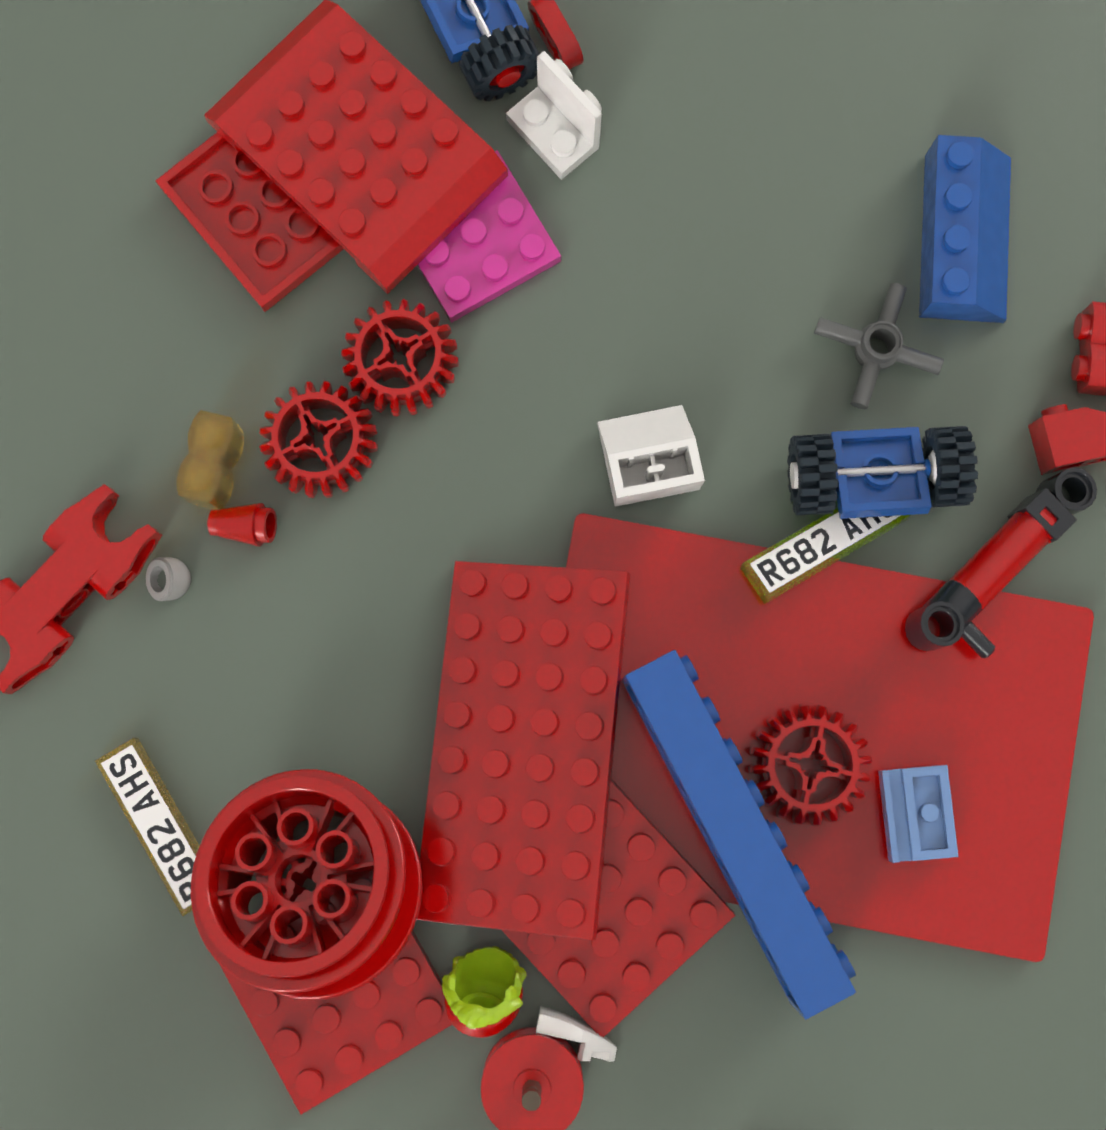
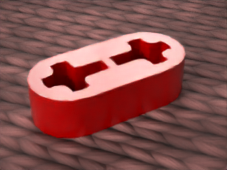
(555, 32)

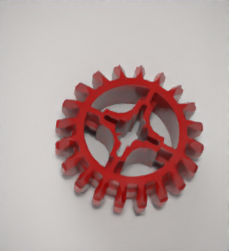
(386, 367)
(333, 433)
(814, 744)

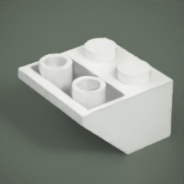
(650, 455)

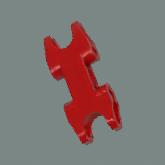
(80, 565)

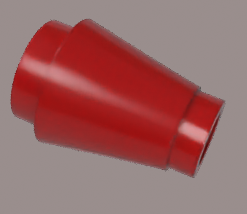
(246, 524)

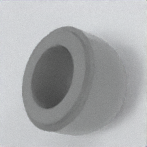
(177, 578)

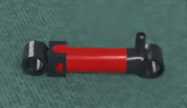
(1030, 528)

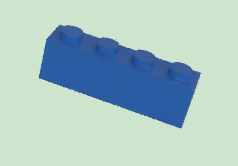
(965, 231)

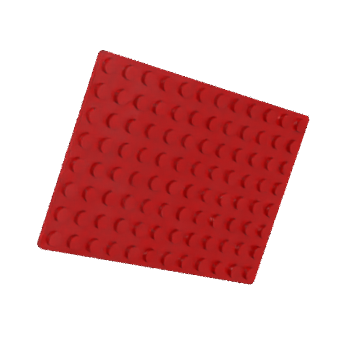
(842, 643)

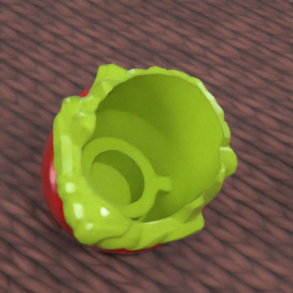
(483, 991)

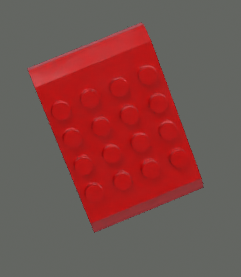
(358, 143)

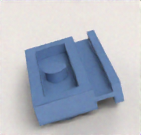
(918, 813)

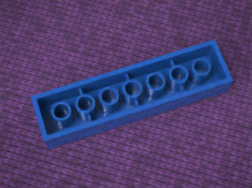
(739, 836)

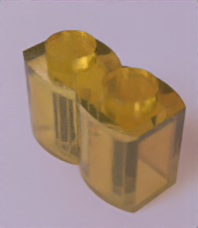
(214, 449)

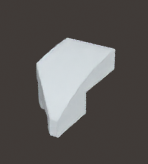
(567, 1027)

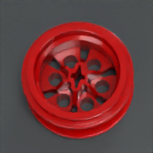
(371, 922)

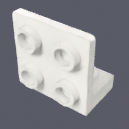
(558, 118)

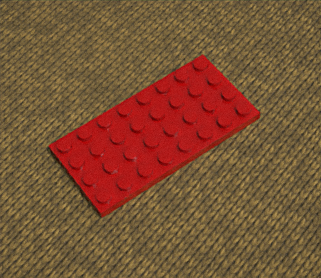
(524, 748)

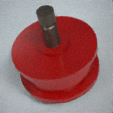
(532, 1082)

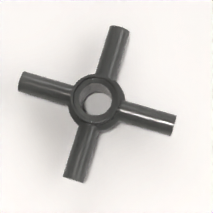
(887, 332)

